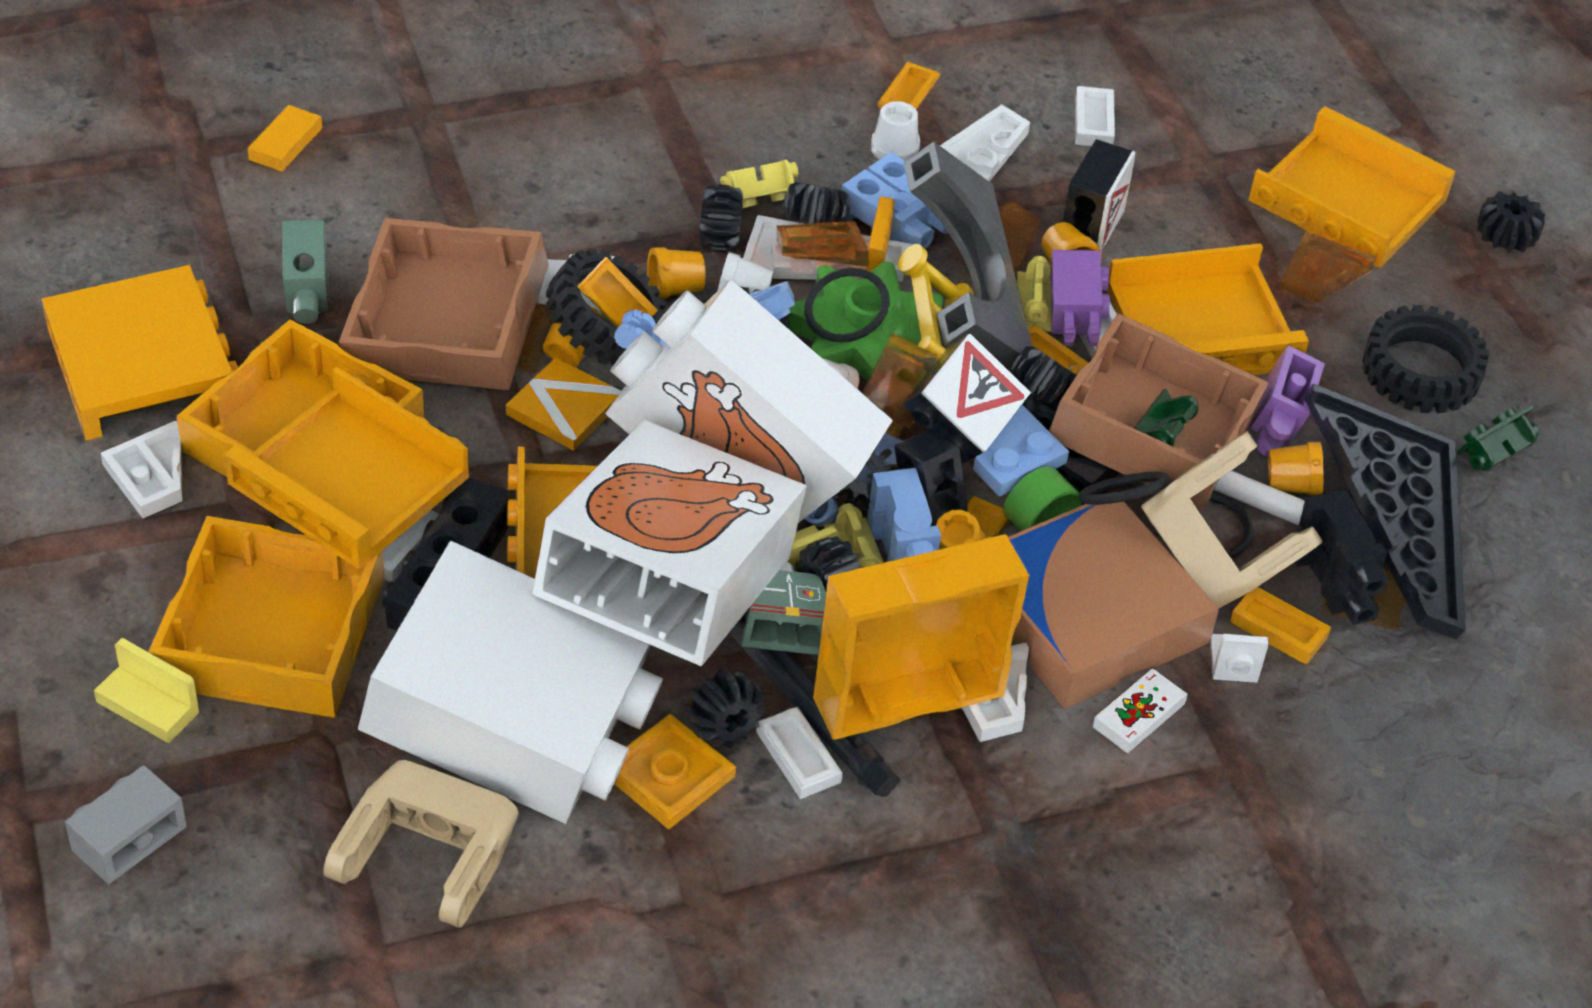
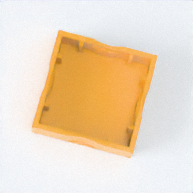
(275, 388)
(268, 617)
(918, 635)

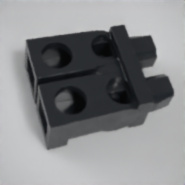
(1347, 558)

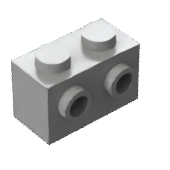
(125, 824)

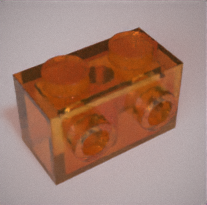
(895, 377)

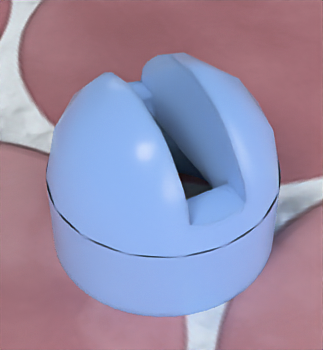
(829, 514)

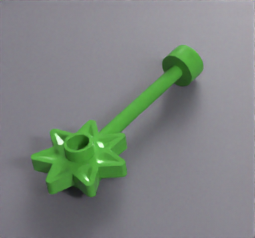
(853, 304)

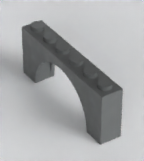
(972, 217)

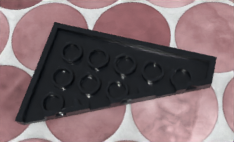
(1408, 498)

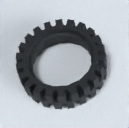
(575, 314)
(1418, 388)

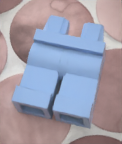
(911, 216)
(901, 514)

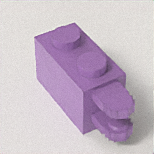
(1077, 294)
(1284, 403)

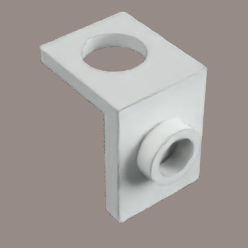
(1237, 657)

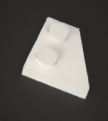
(148, 469)
(1004, 714)

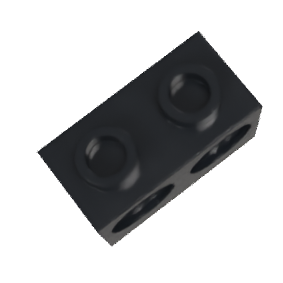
(938, 470)

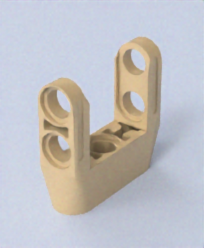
(1198, 547)
(437, 808)

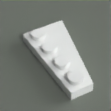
(989, 141)
(766, 252)

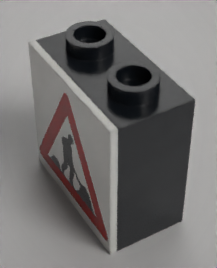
(1099, 191)
(966, 397)

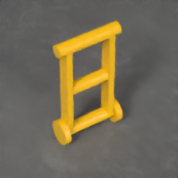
(924, 276)

